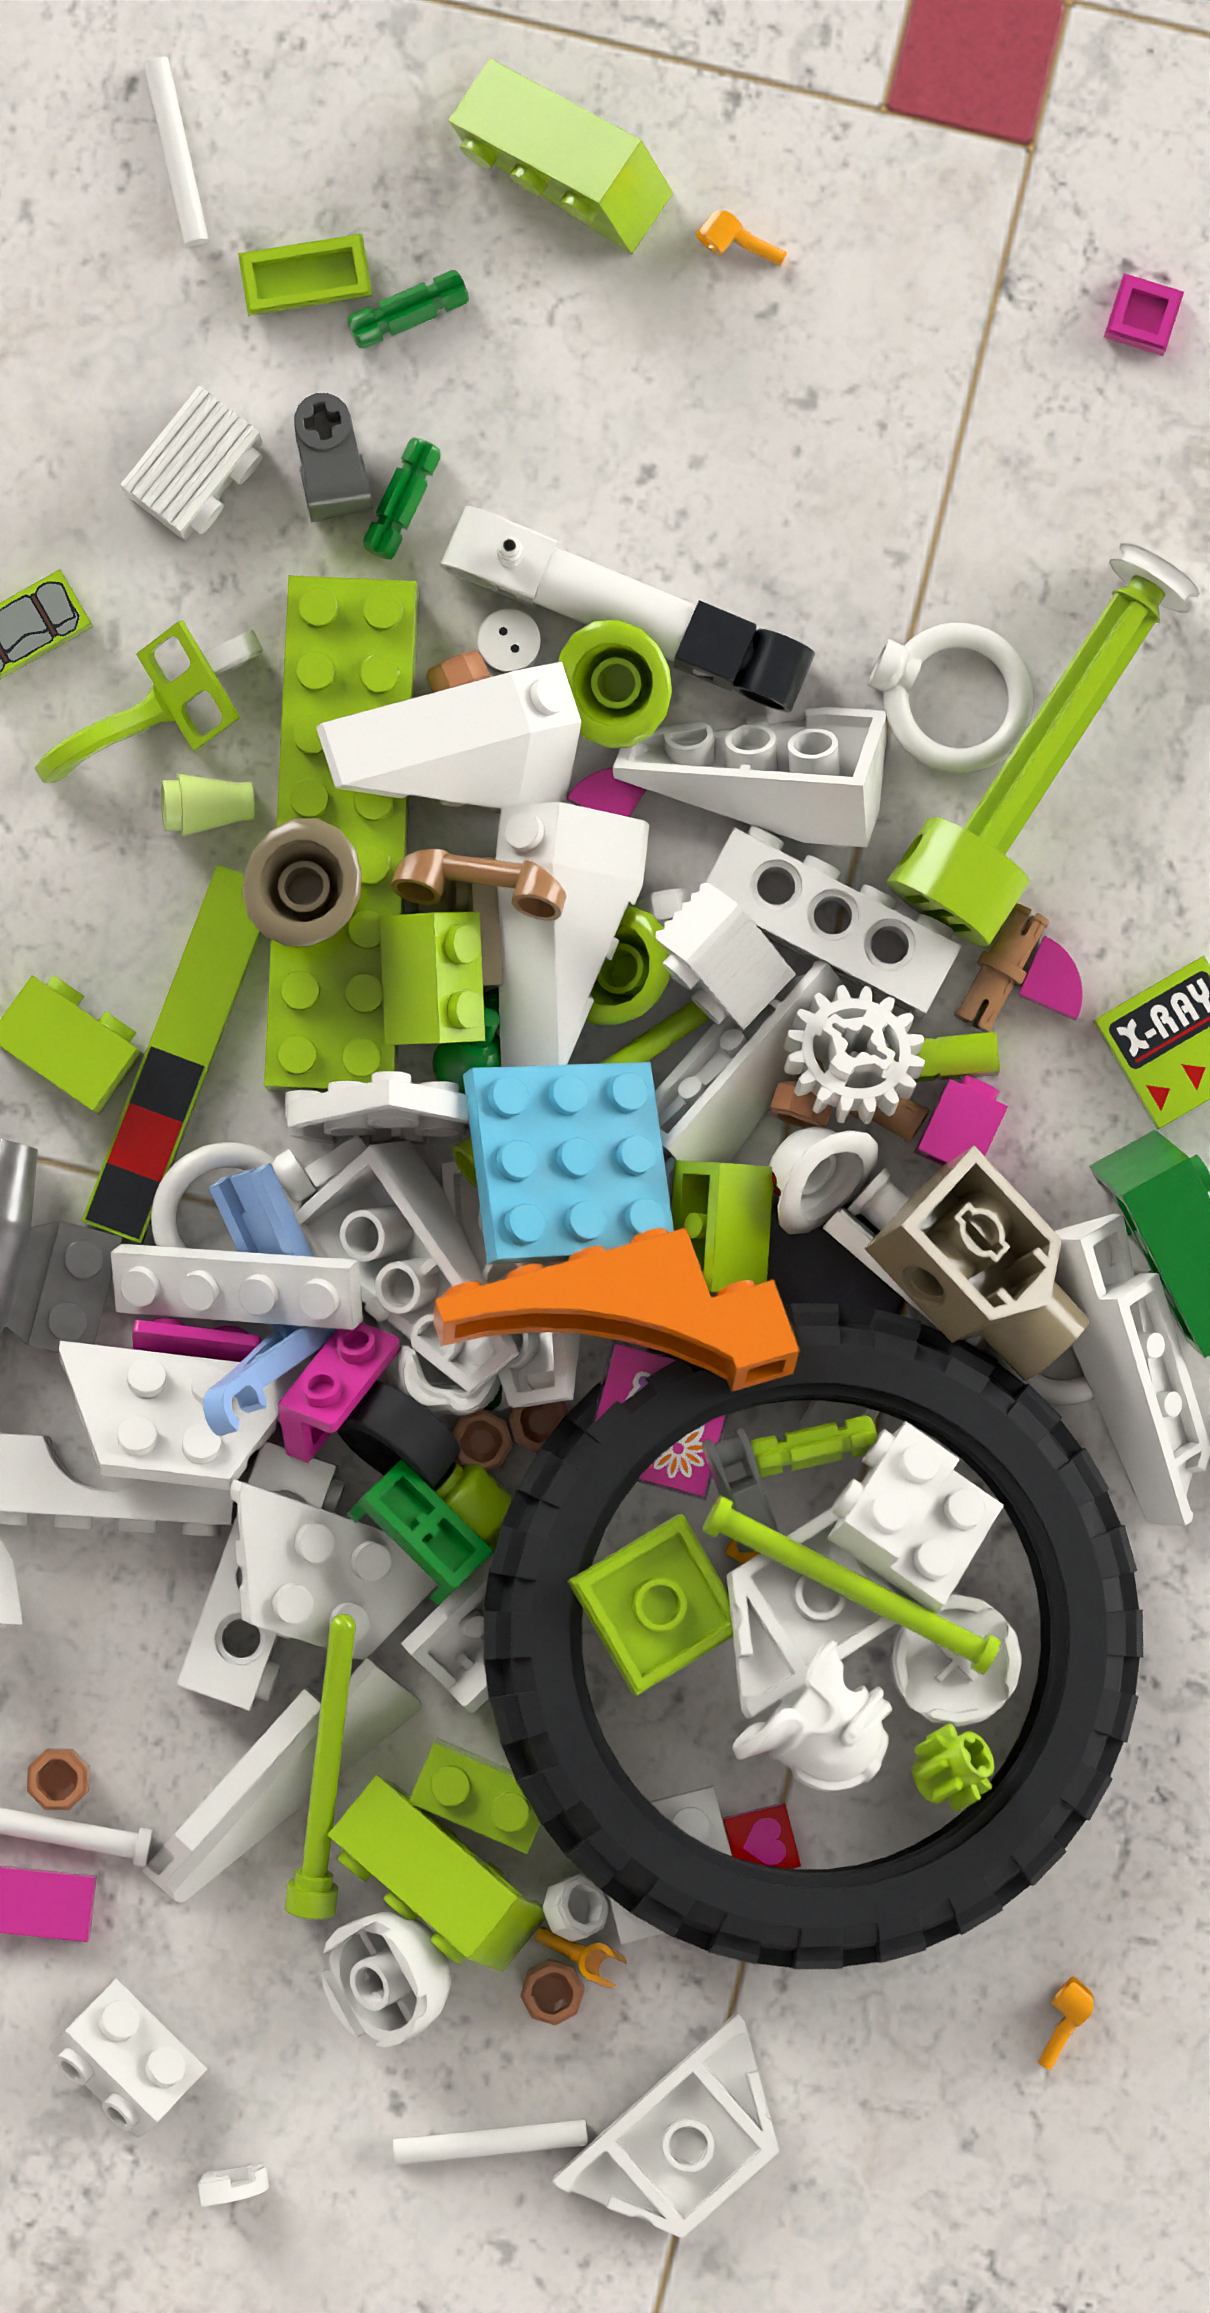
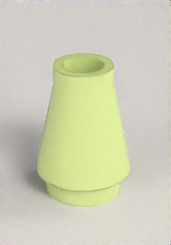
(203, 803)

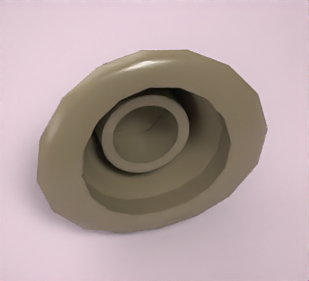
(302, 882)

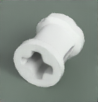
(879, 1201)

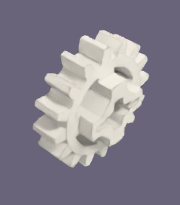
(848, 1081)

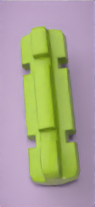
(814, 1445)

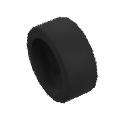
(397, 1427)

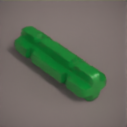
(408, 309)
(401, 498)

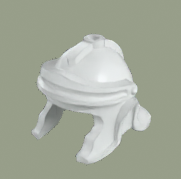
(823, 1729)

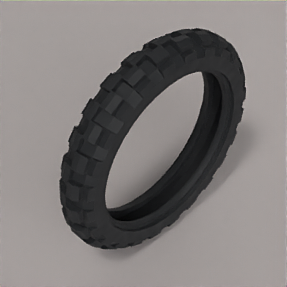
(983, 1854)

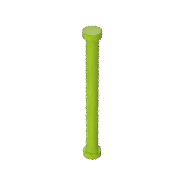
(852, 1585)

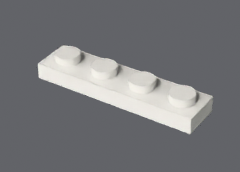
(237, 1286)

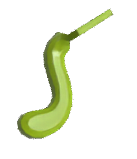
(164, 703)

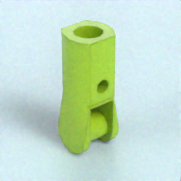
(959, 1056)

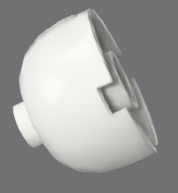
(386, 1977)

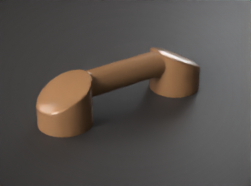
(424, 874)

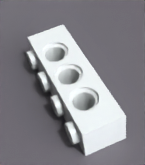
(849, 954)
(210, 1664)

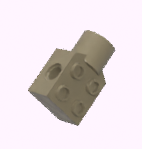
(981, 1264)

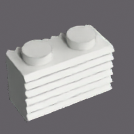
(194, 465)
(723, 956)

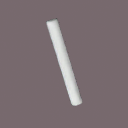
(176, 151)
(490, 2142)

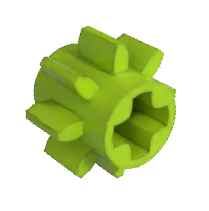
(953, 1767)

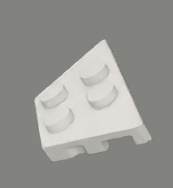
(150, 1415)
(315, 1564)
(787, 1618)
(683, 2139)

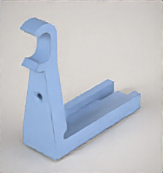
(259, 1223)

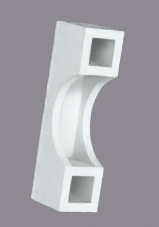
(39, 1483)

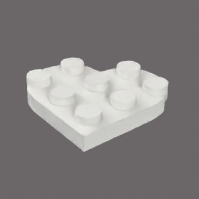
(384, 1110)

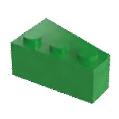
(1169, 1217)

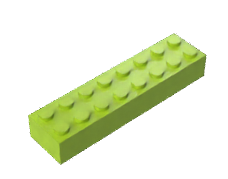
(344, 655)

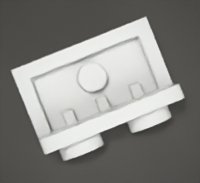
(453, 1641)
(126, 2060)

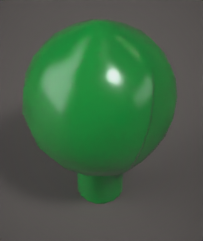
(456, 1058)

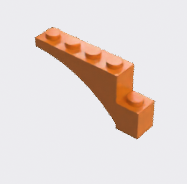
(639, 1295)

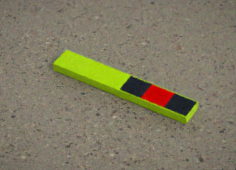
(176, 1060)

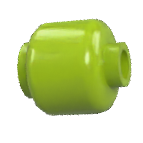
(475, 1499)

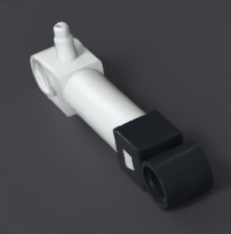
(696, 637)

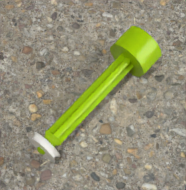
(964, 871)

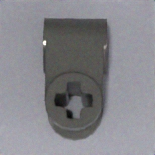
(330, 468)

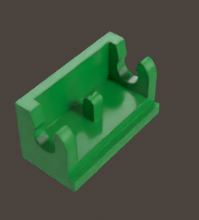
(423, 1528)

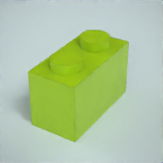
(432, 978)
(66, 1043)
(726, 1218)
(475, 1795)

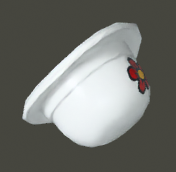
(819, 1173)

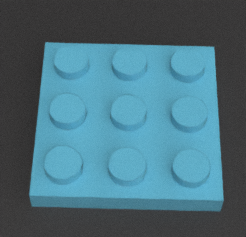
(565, 1158)

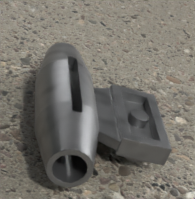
(50, 1272)

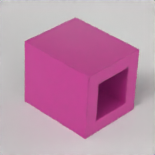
(961, 1118)

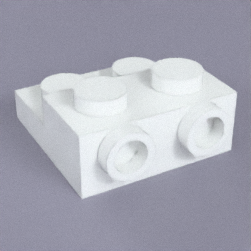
(913, 1516)

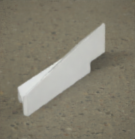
(731, 1077)
(1134, 1367)
(276, 1779)

